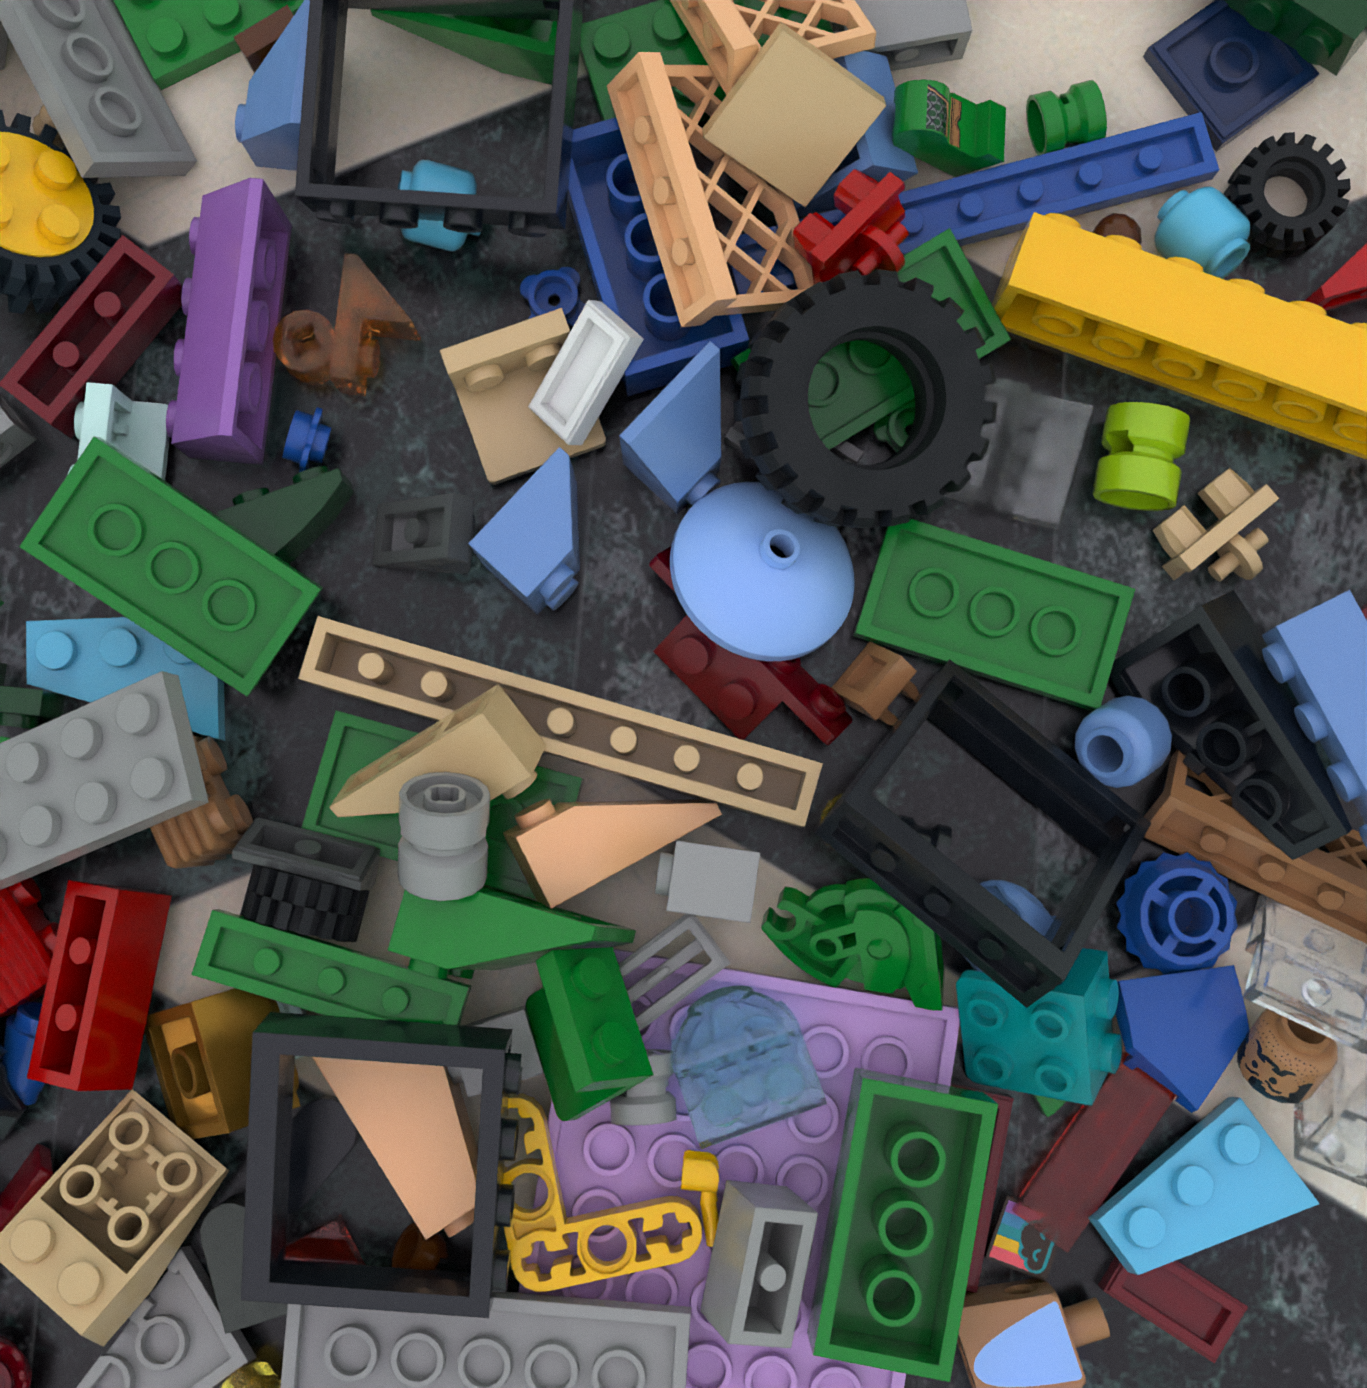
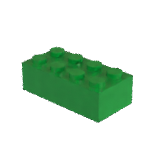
(901, 1224)

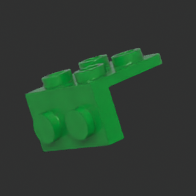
(585, 1030)

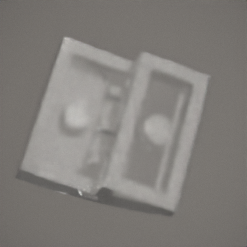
(1029, 455)
(1308, 973)

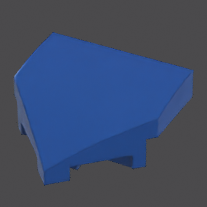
(1183, 1028)

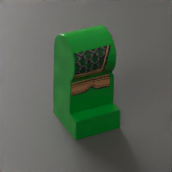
(947, 128)

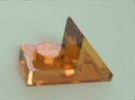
(363, 312)

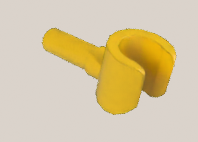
(702, 1175)

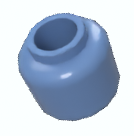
(1123, 741)

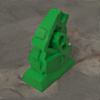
(862, 937)

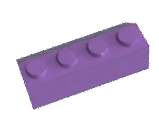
(230, 325)

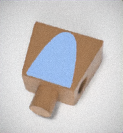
(1024, 1337)

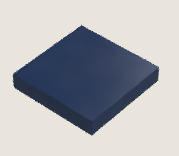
(1227, 70)

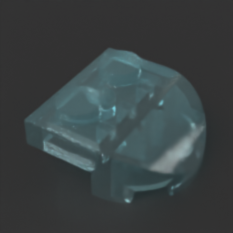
(742, 1064)

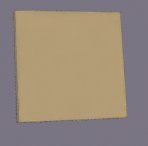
(793, 115)

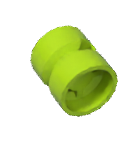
(1142, 449)

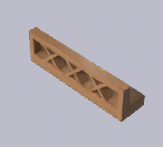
(1209, 828)

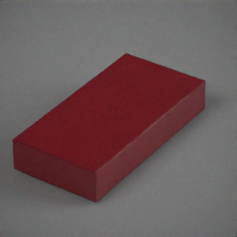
(1178, 1303)

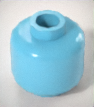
(437, 178)
(1203, 229)

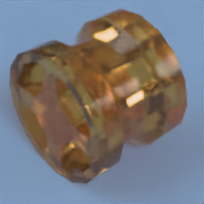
(316, 354)

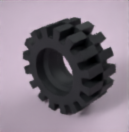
(1310, 172)
(304, 904)

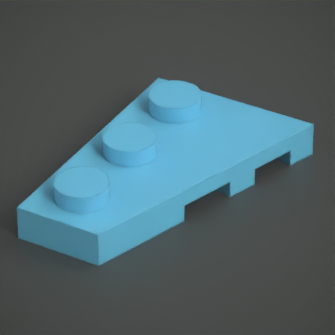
(108, 654)
(1202, 1192)

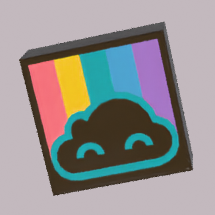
(1017, 1243)

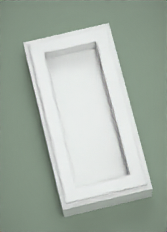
(585, 372)

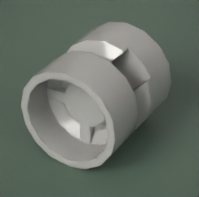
(443, 836)

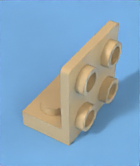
(496, 384)

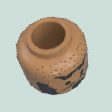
(1285, 1058)

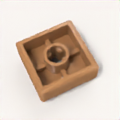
(210, 829)

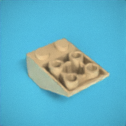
(111, 1218)

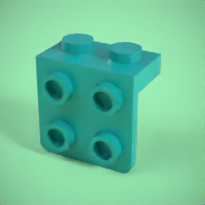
(1052, 1047)

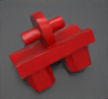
(864, 237)

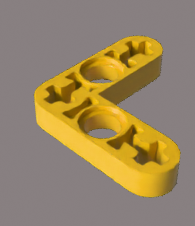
(551, 1224)

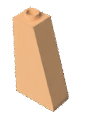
(416, 1133)

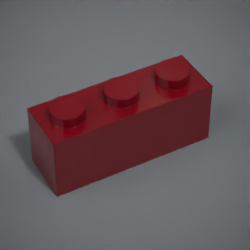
(95, 334)

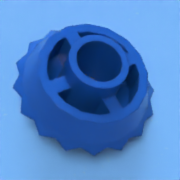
(1177, 914)

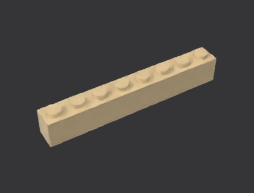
(567, 721)

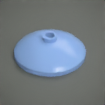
(745, 592)

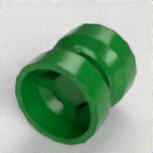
(1071, 117)

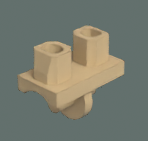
(1235, 507)

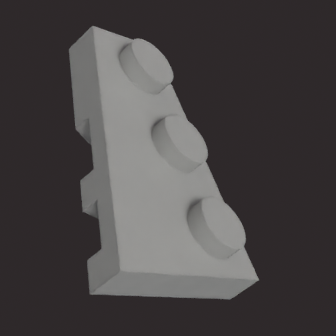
(173, 1337)

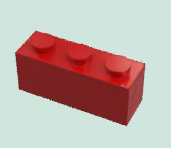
(99, 987)

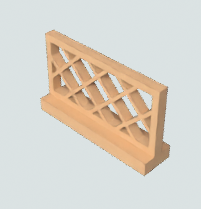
(730, 32)
(678, 193)

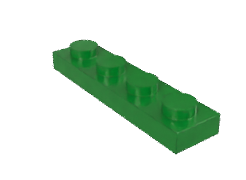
(322, 974)

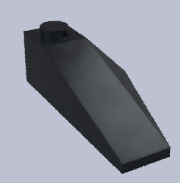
(1236, 722)

